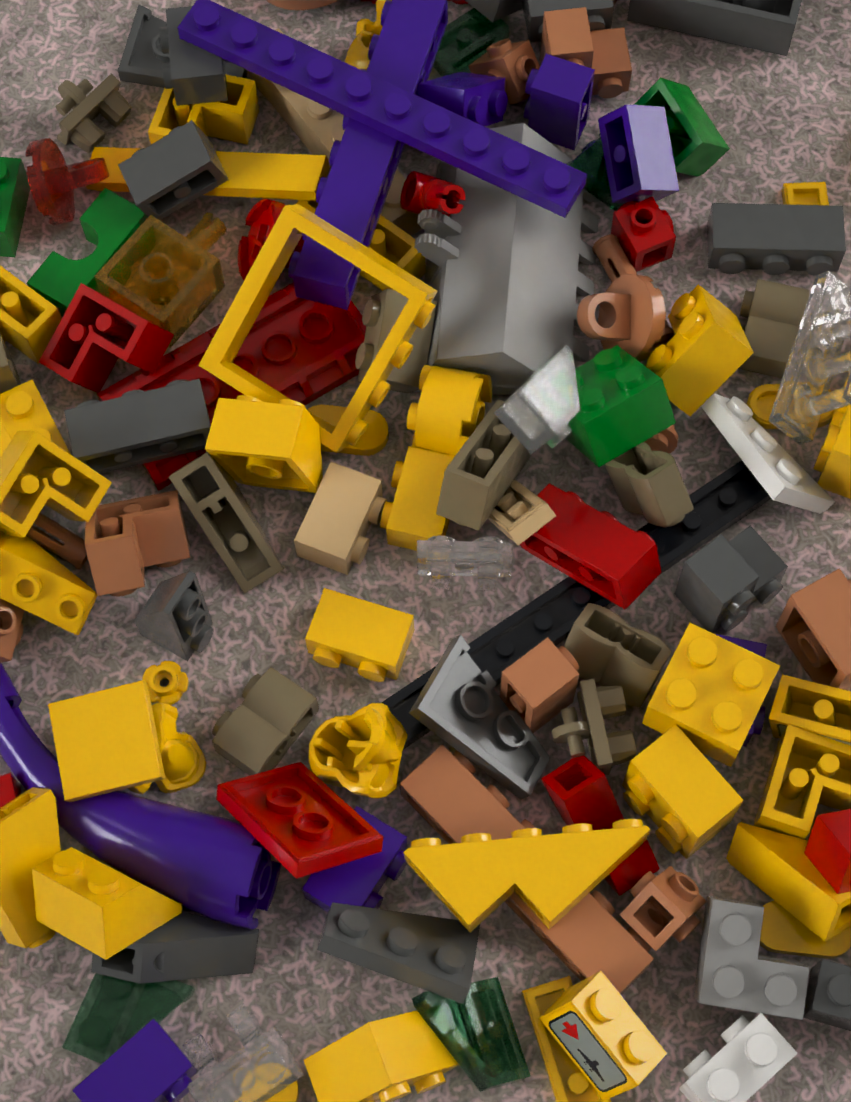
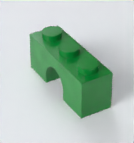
(108, 226)

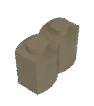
(772, 325)
(650, 485)
(616, 653)
(265, 722)

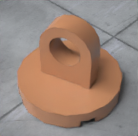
(629, 315)

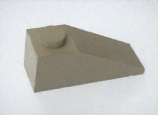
(227, 521)

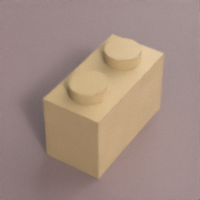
(340, 518)

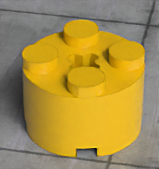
(448, 408)

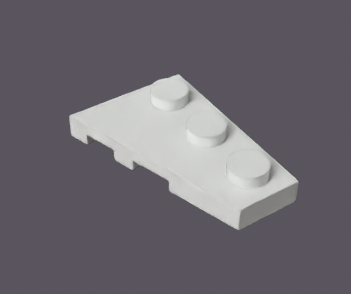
(764, 456)

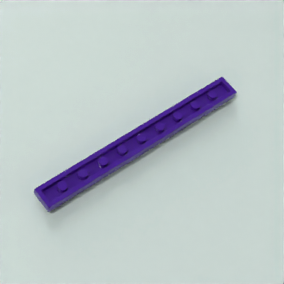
(383, 106)

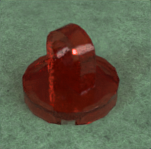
(54, 181)

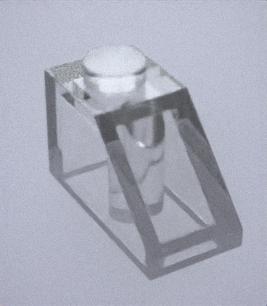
(543, 403)

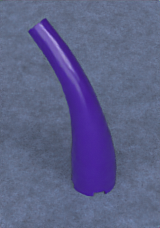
(179, 852)

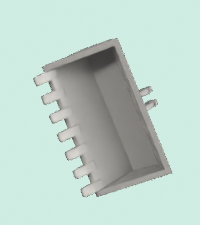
(505, 275)

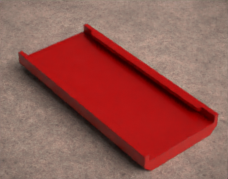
(292, 347)

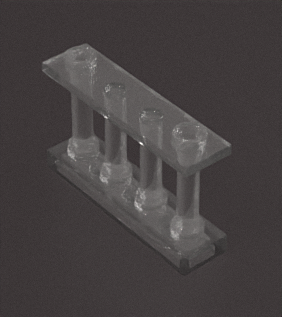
(815, 361)

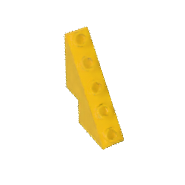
(42, 584)
(543, 870)
(786, 874)

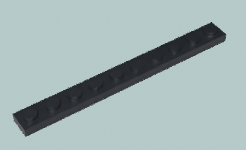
(553, 613)

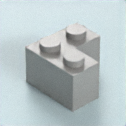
(733, 972)

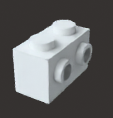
(741, 1067)

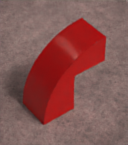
(585, 796)

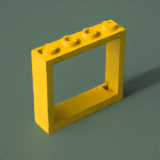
(256, 288)

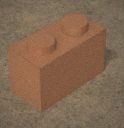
(540, 683)

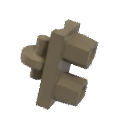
(102, 100)
(596, 705)

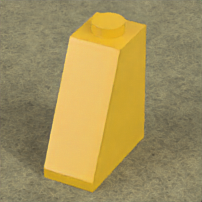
(26, 839)

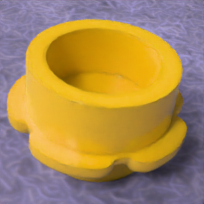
(177, 682)

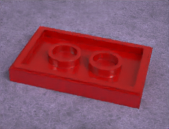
(299, 819)

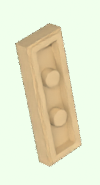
(520, 513)

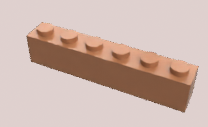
(588, 935)

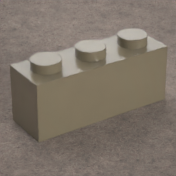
(481, 472)

